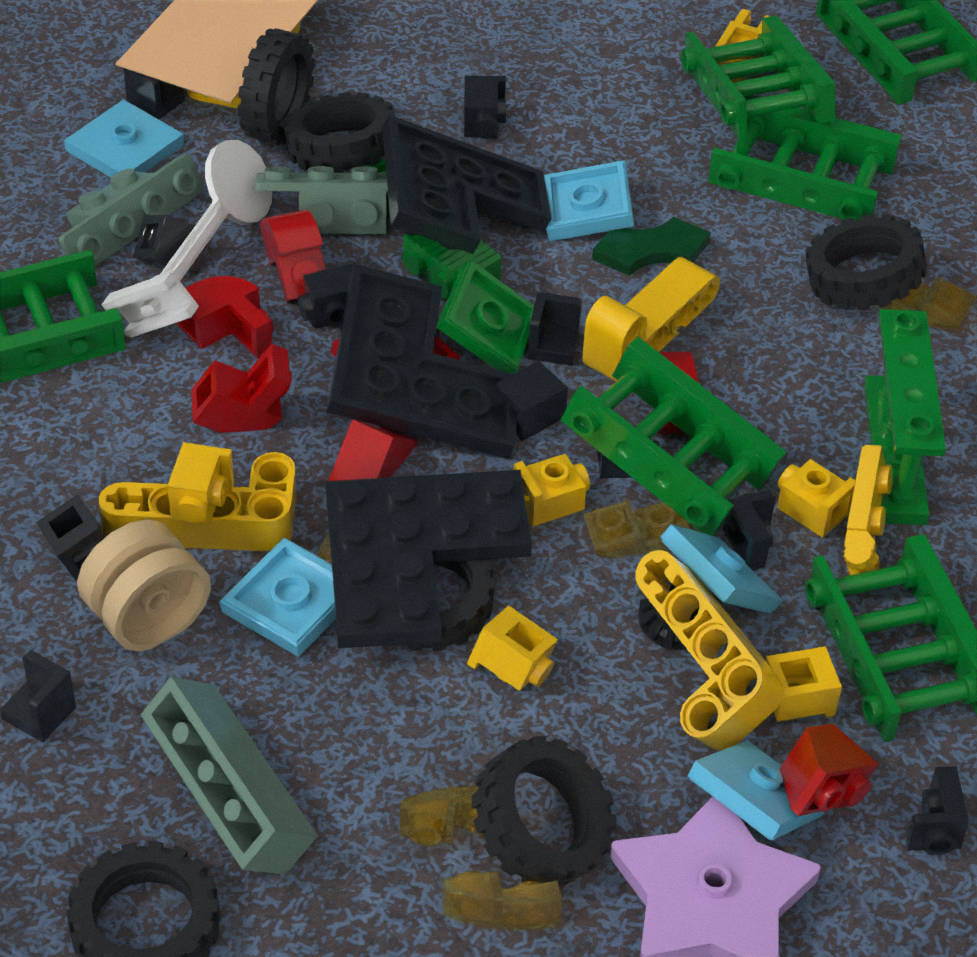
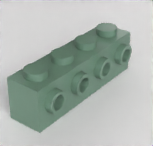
(228, 776)

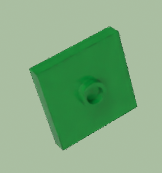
(487, 318)

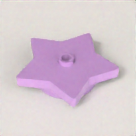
(712, 887)

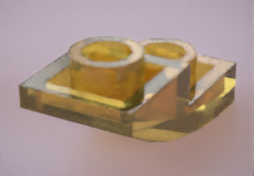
(943, 301)
(625, 532)
(436, 813)
(481, 902)

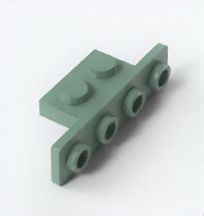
(337, 200)
(114, 215)

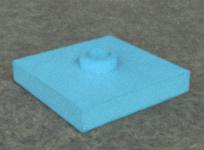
(124, 140)
(589, 200)
(720, 569)
(285, 597)
(750, 787)

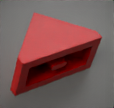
(371, 452)

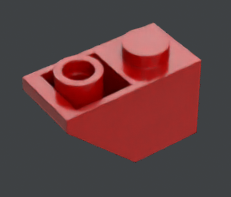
(826, 771)

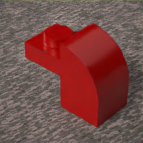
(294, 246)
(227, 308)
(242, 400)

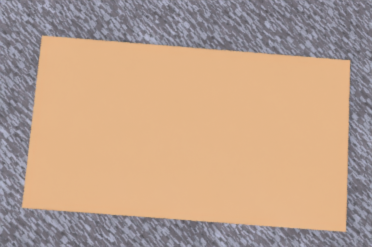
(209, 42)

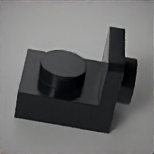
(749, 527)
(943, 816)

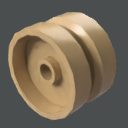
(143, 584)

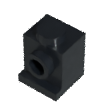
(484, 105)
(325, 296)
(72, 533)

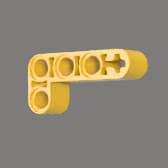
(653, 314)
(249, 519)
(703, 638)

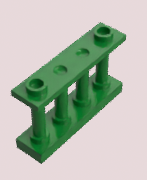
(779, 53)
(886, 58)
(814, 191)
(54, 343)
(694, 411)
(905, 412)
(935, 606)

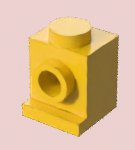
(199, 482)
(553, 488)
(815, 496)
(514, 649)
(808, 683)

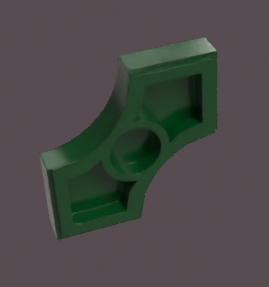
(635, 248)

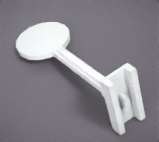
(231, 184)

